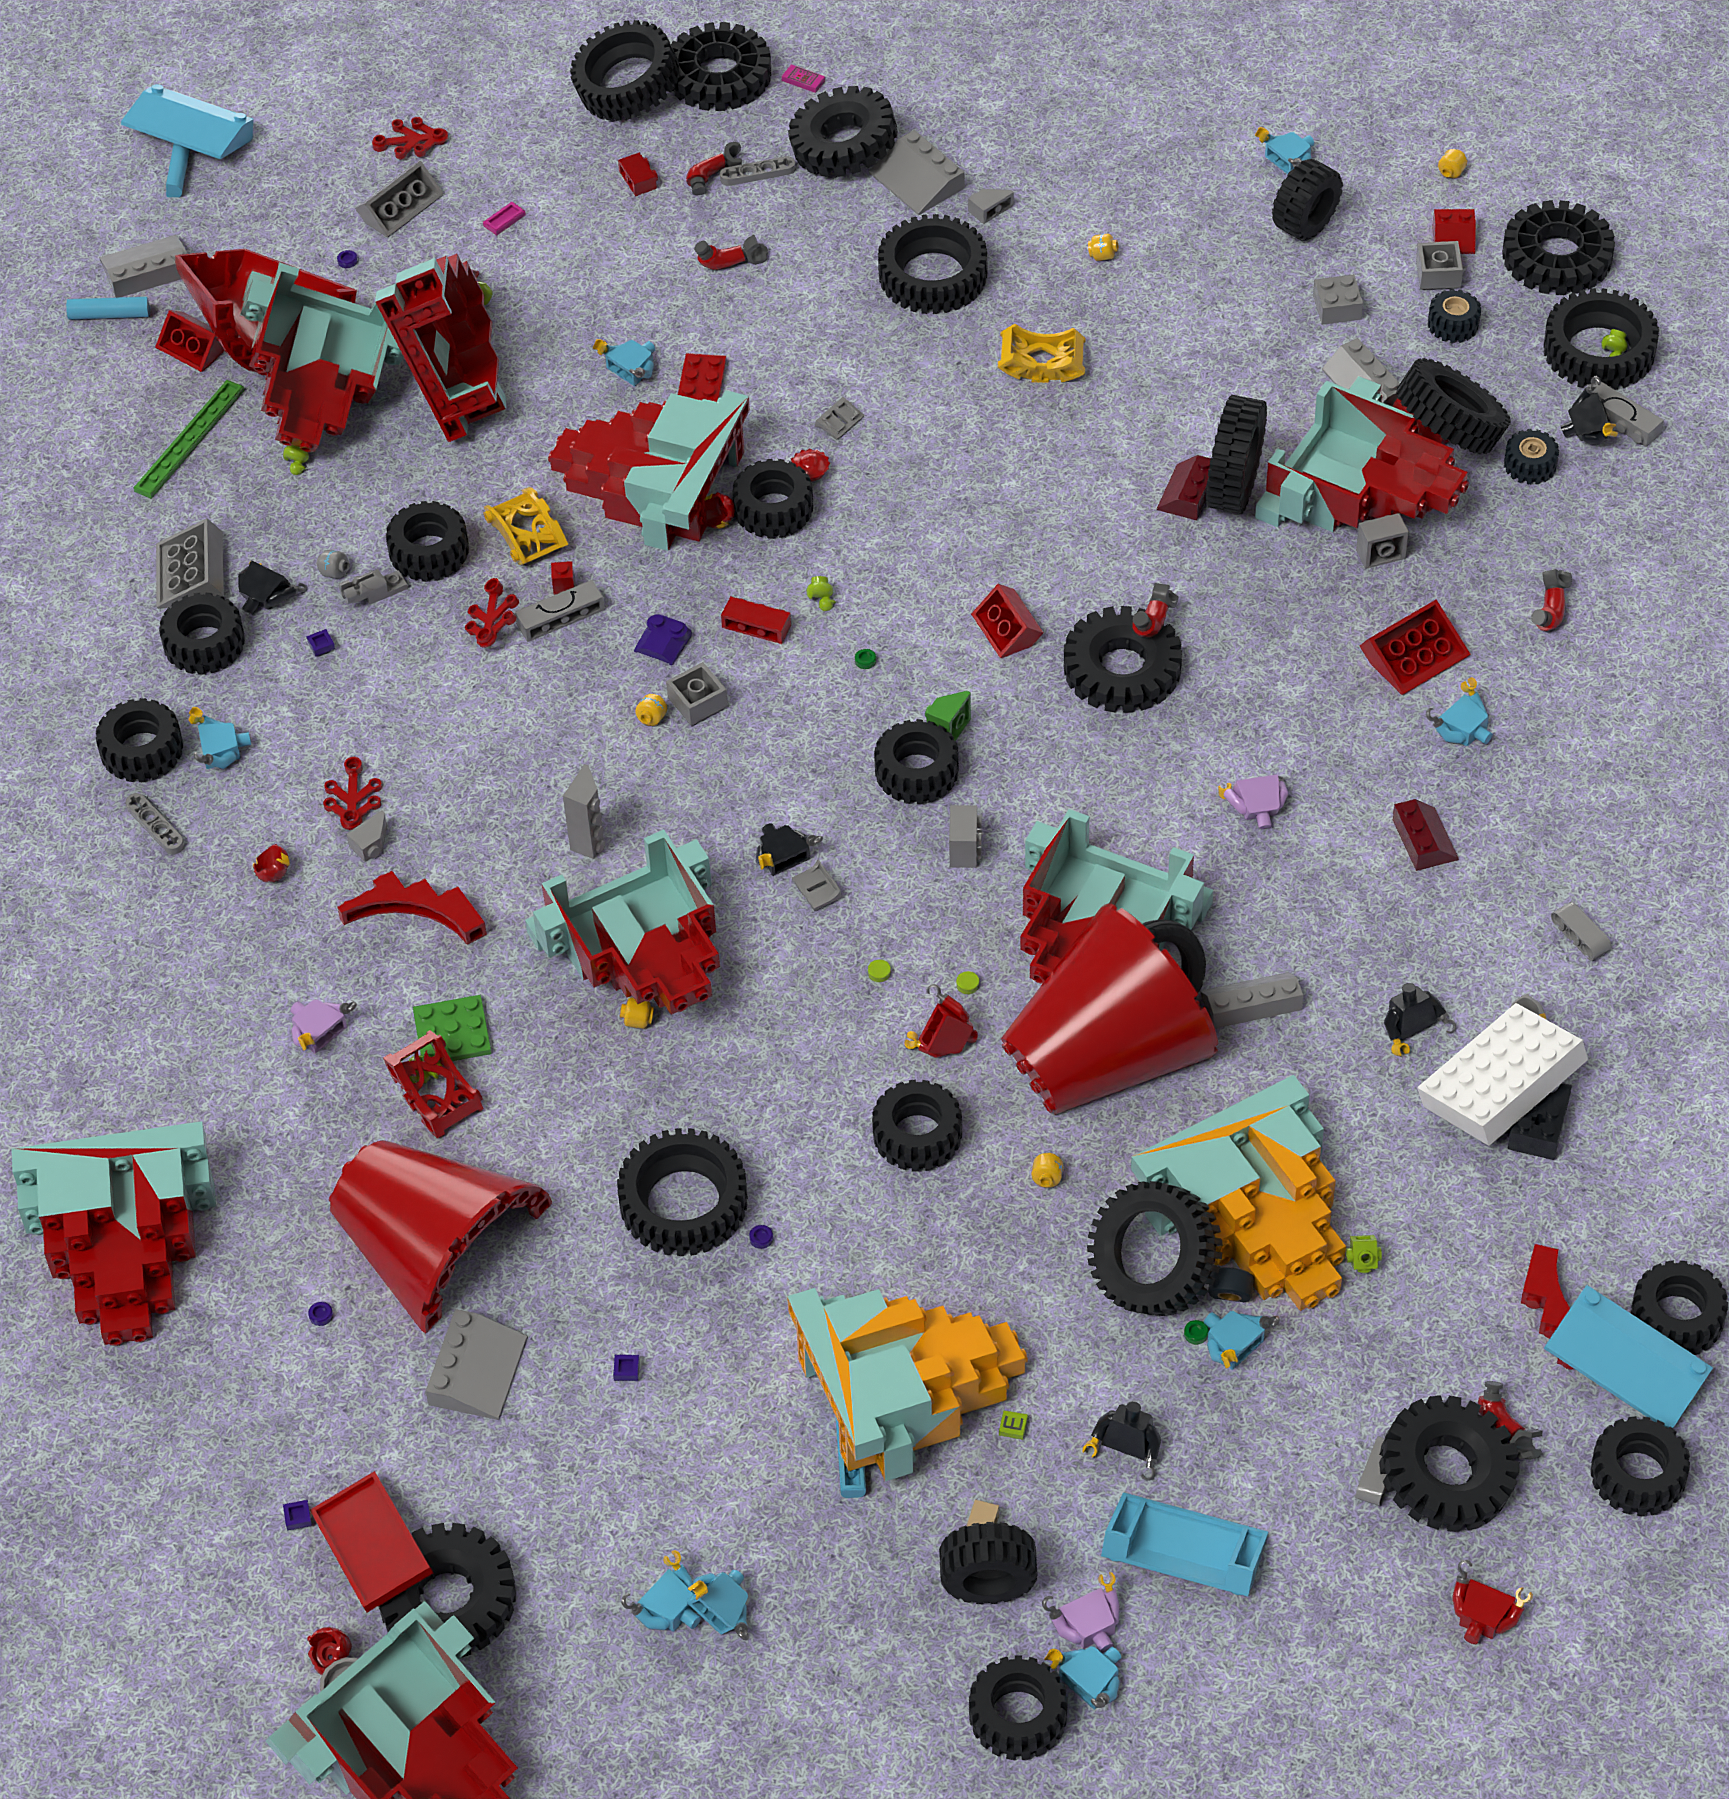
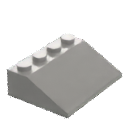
(918, 173)
(143, 266)
(189, 564)
(475, 1365)

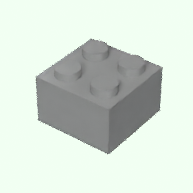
(1439, 265)
(1337, 299)
(1382, 540)
(697, 693)
(964, 836)

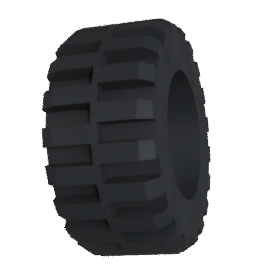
(1307, 199)
(778, 517)
(430, 560)
(208, 652)
(143, 760)
(916, 783)
(917, 1100)
(1686, 1282)
(1632, 1492)
(988, 1563)
(1012, 1737)

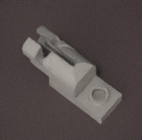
(372, 587)

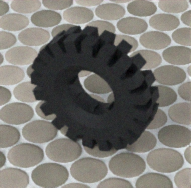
(741, 82)
(852, 108)
(1572, 270)
(1111, 632)
(1467, 1432)
(480, 1564)

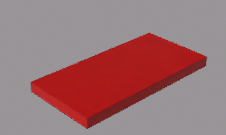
(371, 1542)

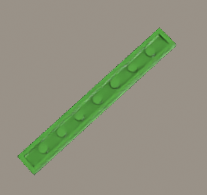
(188, 439)

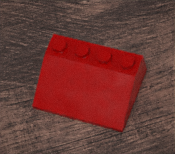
(1415, 648)

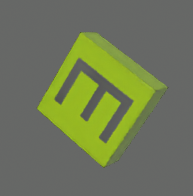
(1013, 1424)

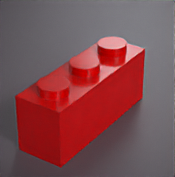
(756, 620)

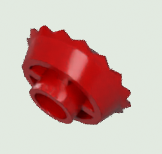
(812, 462)

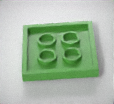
(459, 1023)

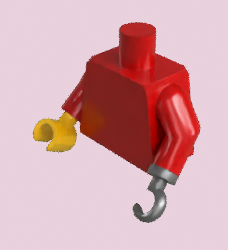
(945, 1030)
(1484, 1608)

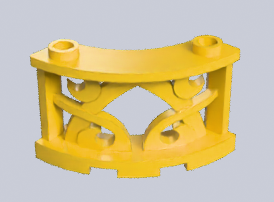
(1025, 342)
(507, 510)

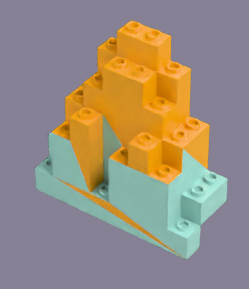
(1264, 1186)
(900, 1371)

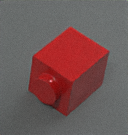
(562, 576)

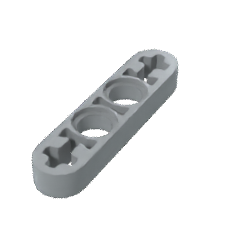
(757, 170)
(154, 824)

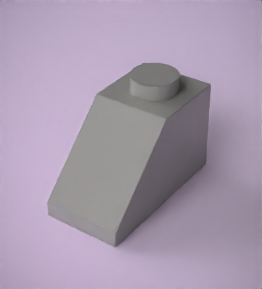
(990, 203)
(369, 837)

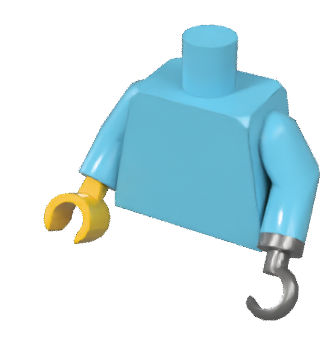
(1286, 149)
(628, 359)
(1464, 719)
(217, 740)
(1235, 1336)
(666, 1600)
(721, 1602)
(1089, 1673)

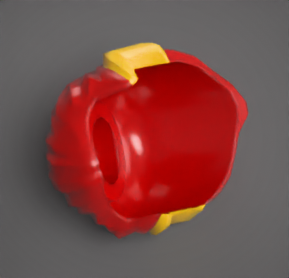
(719, 510)
(271, 864)

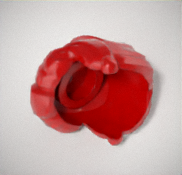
(328, 1642)

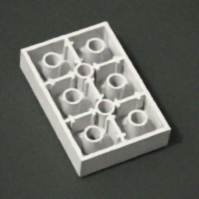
(1502, 1074)

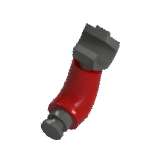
(700, 172)
(716, 258)
(1554, 600)
(1151, 621)
(1493, 1402)

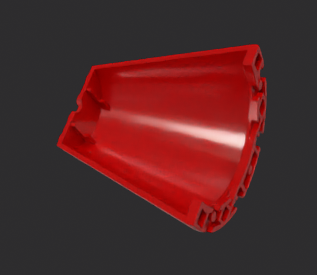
(219, 290)
(1109, 1017)
(419, 1215)

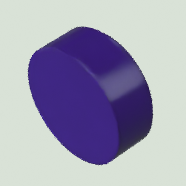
(347, 259)
(761, 1236)
(320, 1313)

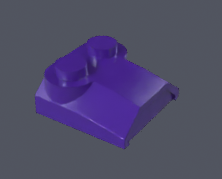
(663, 638)

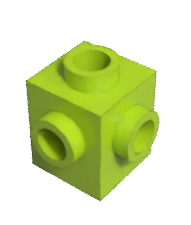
(1363, 1245)

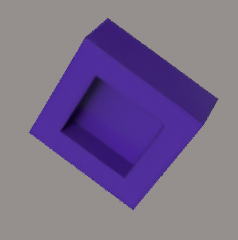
(320, 642)
(626, 1367)
(297, 1515)

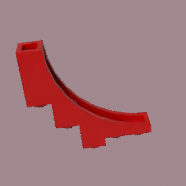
(419, 899)
(1544, 1291)

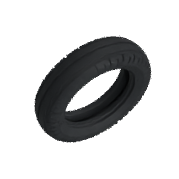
(1190, 949)

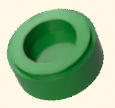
(865, 659)
(1196, 1332)

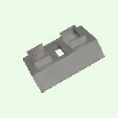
(833, 424)
(813, 878)

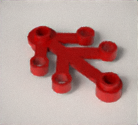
(432, 137)
(488, 634)
(353, 797)

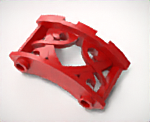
(433, 1117)

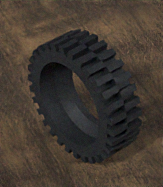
(609, 49)
(926, 237)
(1606, 312)
(1453, 406)
(1236, 454)
(680, 1154)
(1195, 1256)

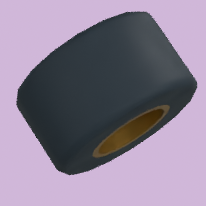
(1232, 1285)

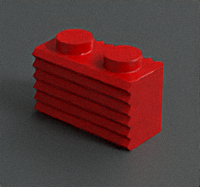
(638, 174)

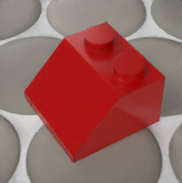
(1455, 226)

